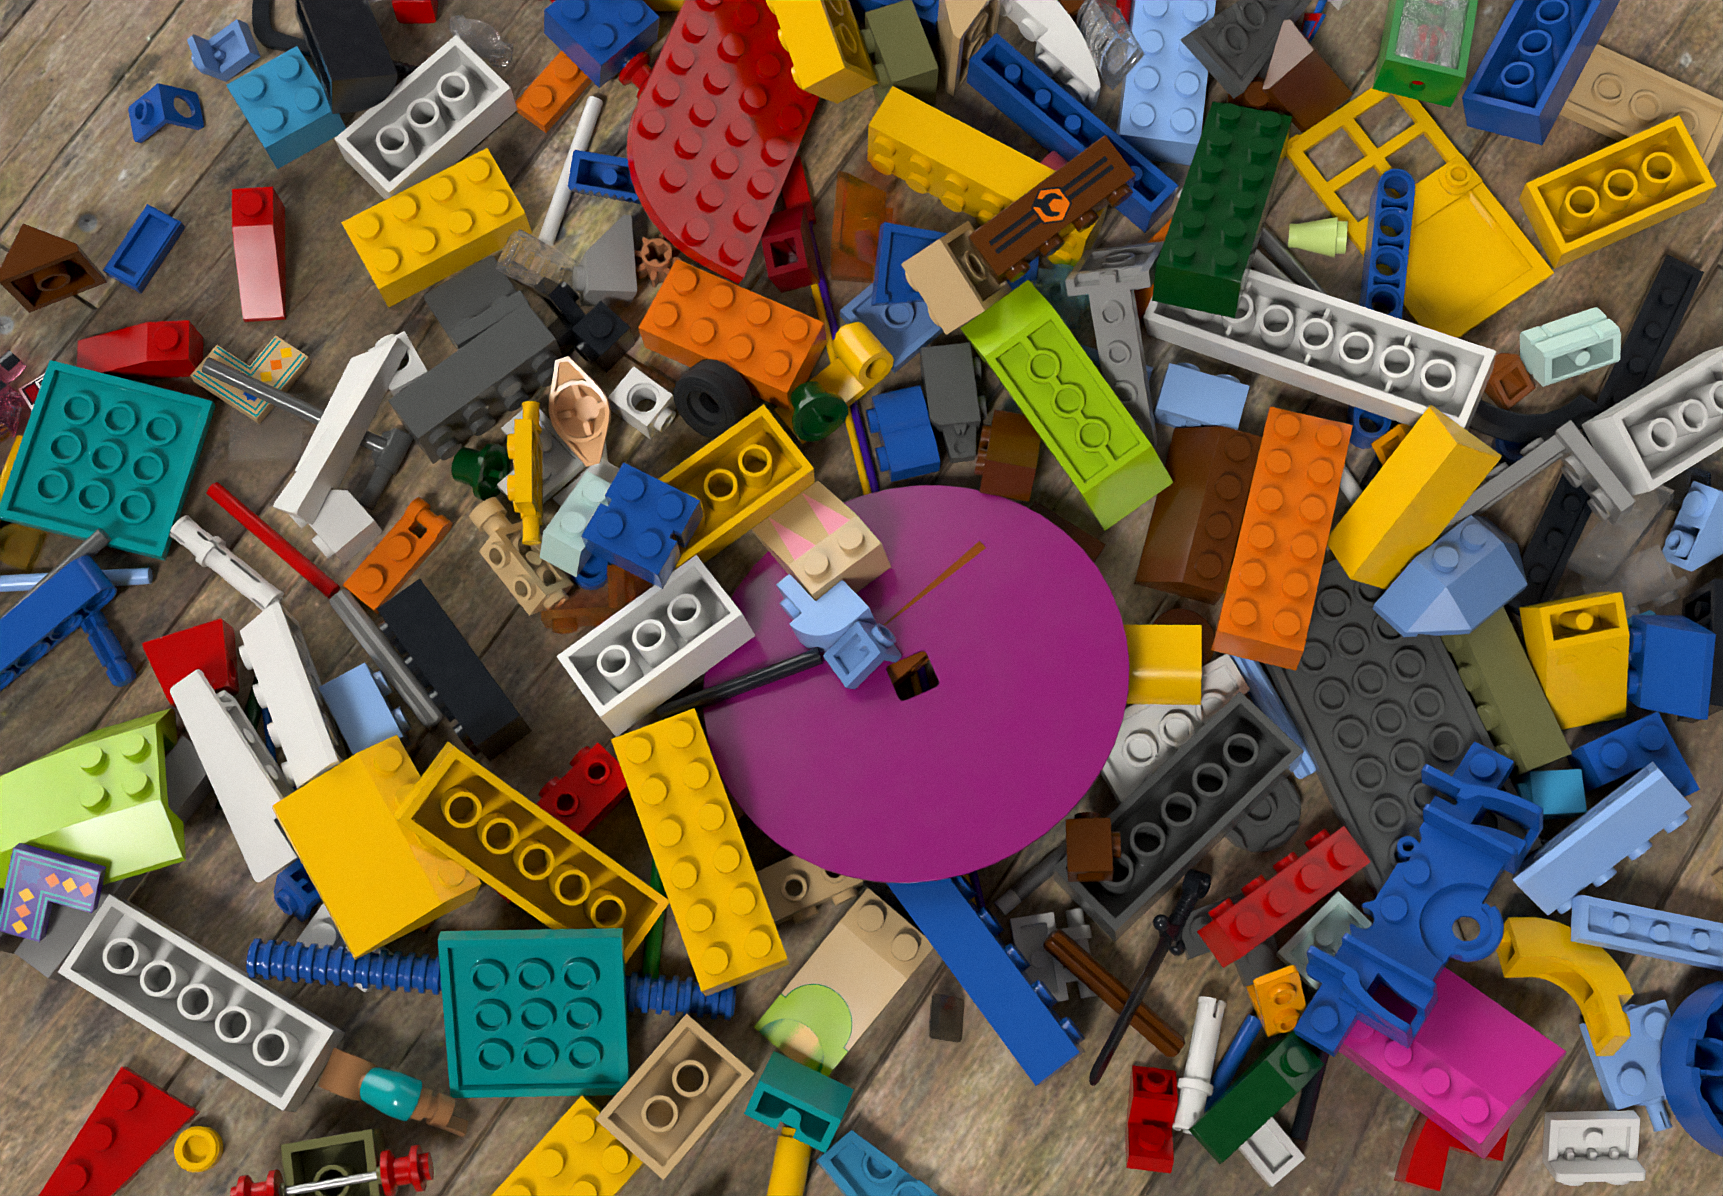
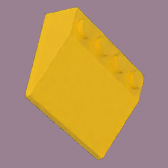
(363, 861)

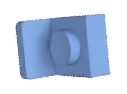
(861, 652)

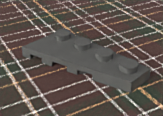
(1241, 39)

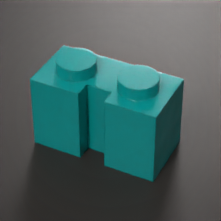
(799, 1099)

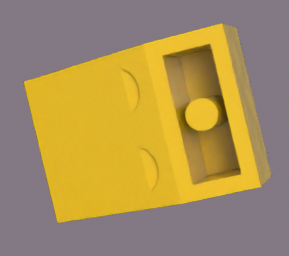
(1580, 656)

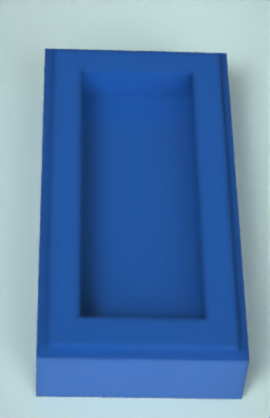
(144, 248)

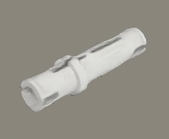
(212, 553)
(1195, 1083)

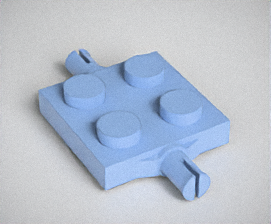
(1634, 1070)

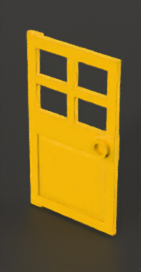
(1463, 245)

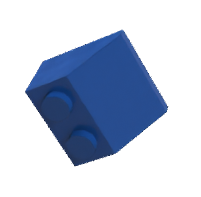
(1670, 665)

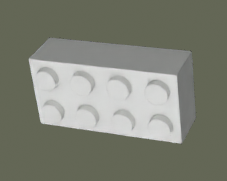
(427, 120)
(1663, 425)
(656, 646)

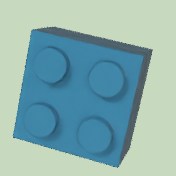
(286, 107)

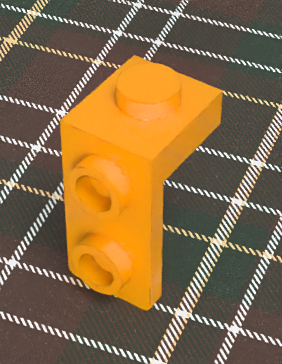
(1278, 1000)

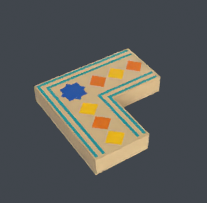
(276, 366)

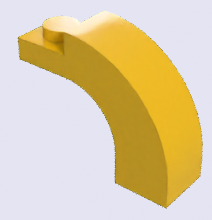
(1584, 971)

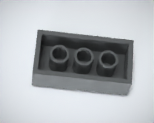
(478, 384)

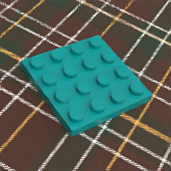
(106, 459)
(535, 1012)

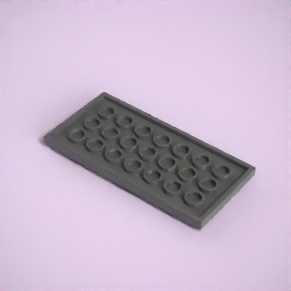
(1375, 715)

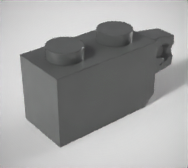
(952, 397)

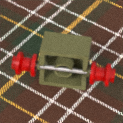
(342, 1167)

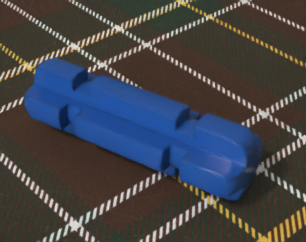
(108, 650)

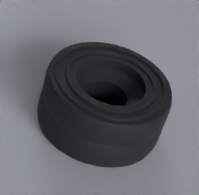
(724, 385)

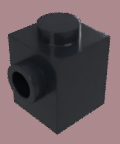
(602, 337)

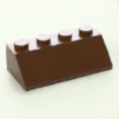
(1199, 513)

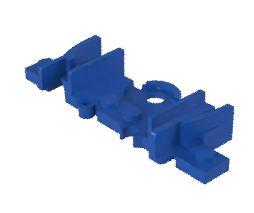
(1420, 902)

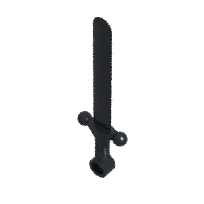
(1194, 886)

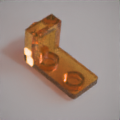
(620, 592)

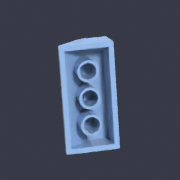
(1601, 839)

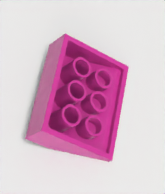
(1466, 1066)

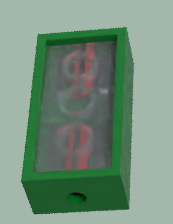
(1425, 49)

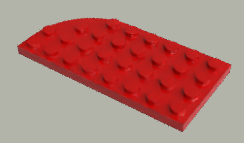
(717, 131)

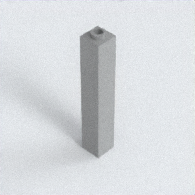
(186, 791)

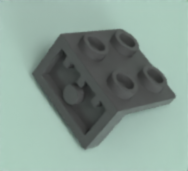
(473, 301)

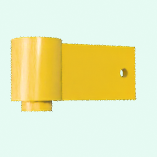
(859, 367)

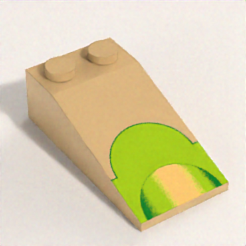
(845, 985)

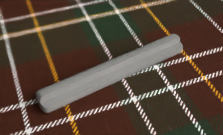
(386, 658)

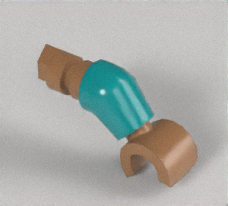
(389, 1092)

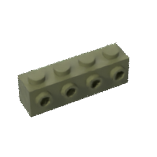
(1507, 694)

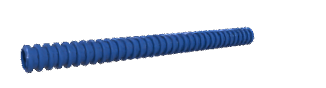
(424, 974)

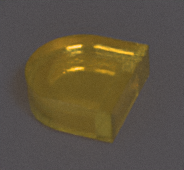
(20, 546)

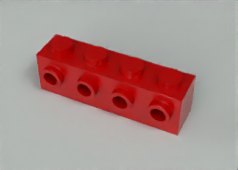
(584, 793)
(1284, 896)

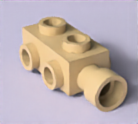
(518, 564)

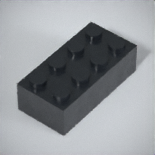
(448, 663)

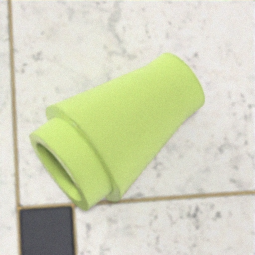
(1319, 236)

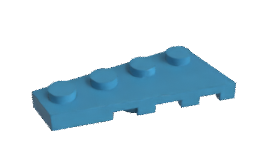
(866, 1171)

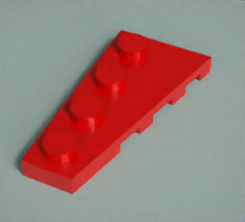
(119, 1137)

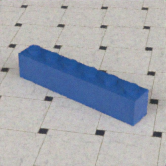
(1063, 123)

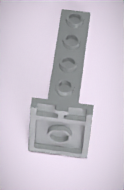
(1110, 281)
(1581, 467)

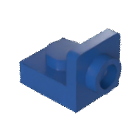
(295, 891)

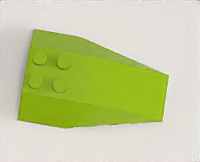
(98, 800)

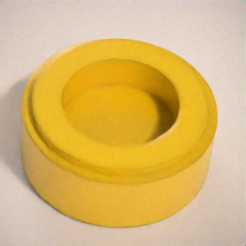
(198, 1149)

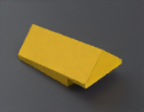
(1410, 499)

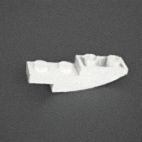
(1059, 47)

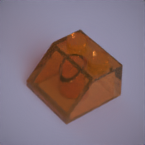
(856, 227)

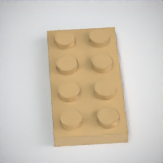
(1628, 97)

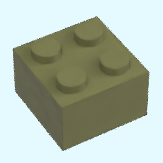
(900, 52)

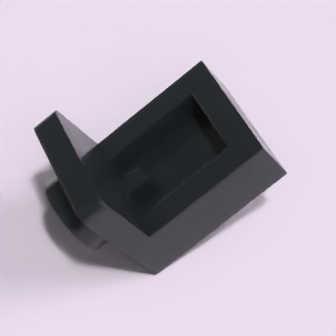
(562, 302)

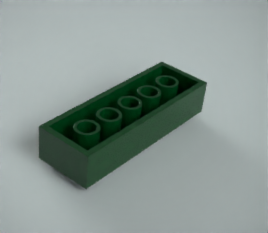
(1222, 210)

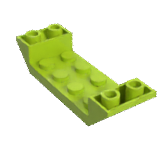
(1068, 404)

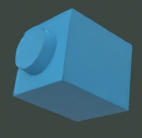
(1555, 791)

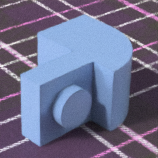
(824, 620)

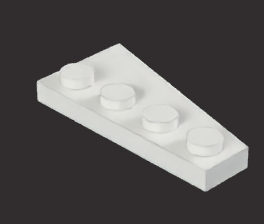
(1157, 731)

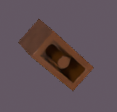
(1010, 456)

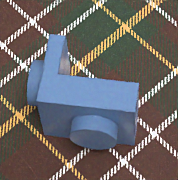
(225, 52)

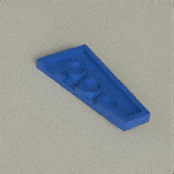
(896, 246)

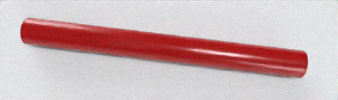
(273, 540)

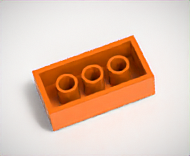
(714, 319)

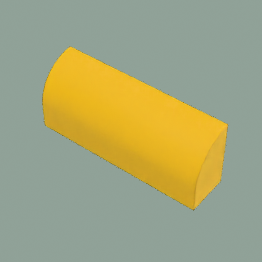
(1164, 664)

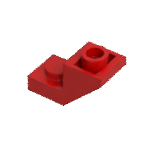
(1150, 1119)

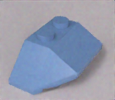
(1455, 582)

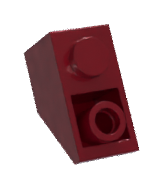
(789, 250)

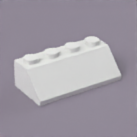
(291, 693)

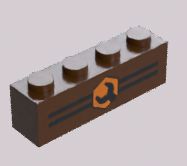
(1052, 211)

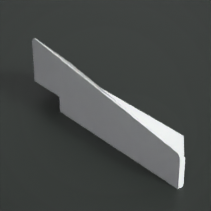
(340, 430)
(239, 772)

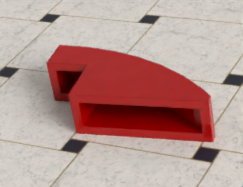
(1426, 1154)

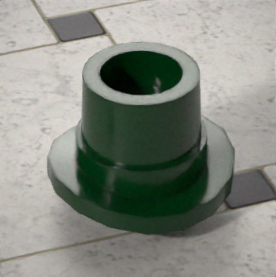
(816, 411)
(481, 469)

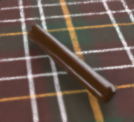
(1112, 991)

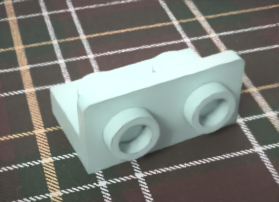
(1323, 932)

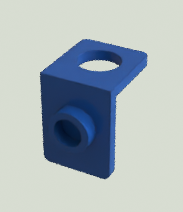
(158, 108)

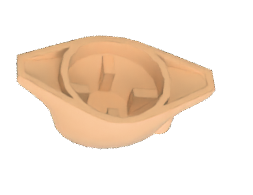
(579, 411)

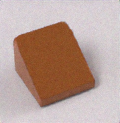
(1508, 381)

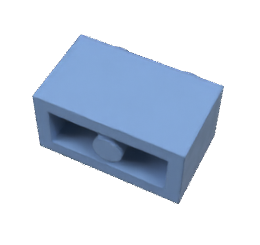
(1199, 399)
(363, 710)

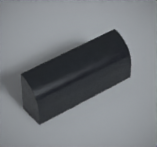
(347, 52)

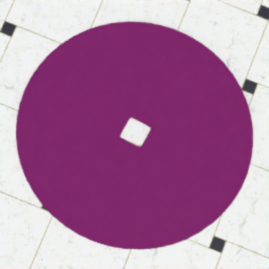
(960, 773)

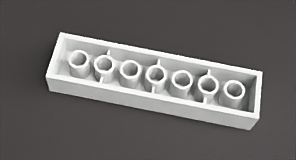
(1335, 350)

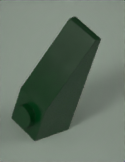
(1256, 1096)

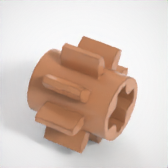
(658, 249)

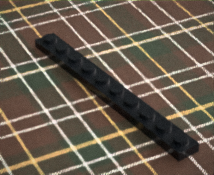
(1640, 359)

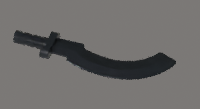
(1528, 427)

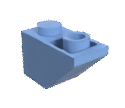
(1697, 529)

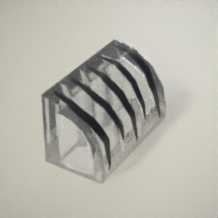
(1108, 40)

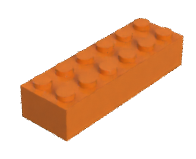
(1282, 539)

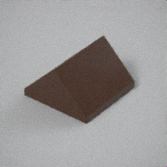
(1302, 79)
(46, 269)

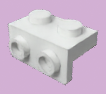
(1592, 1147)

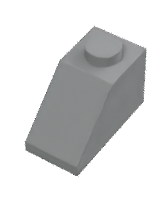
(608, 268)

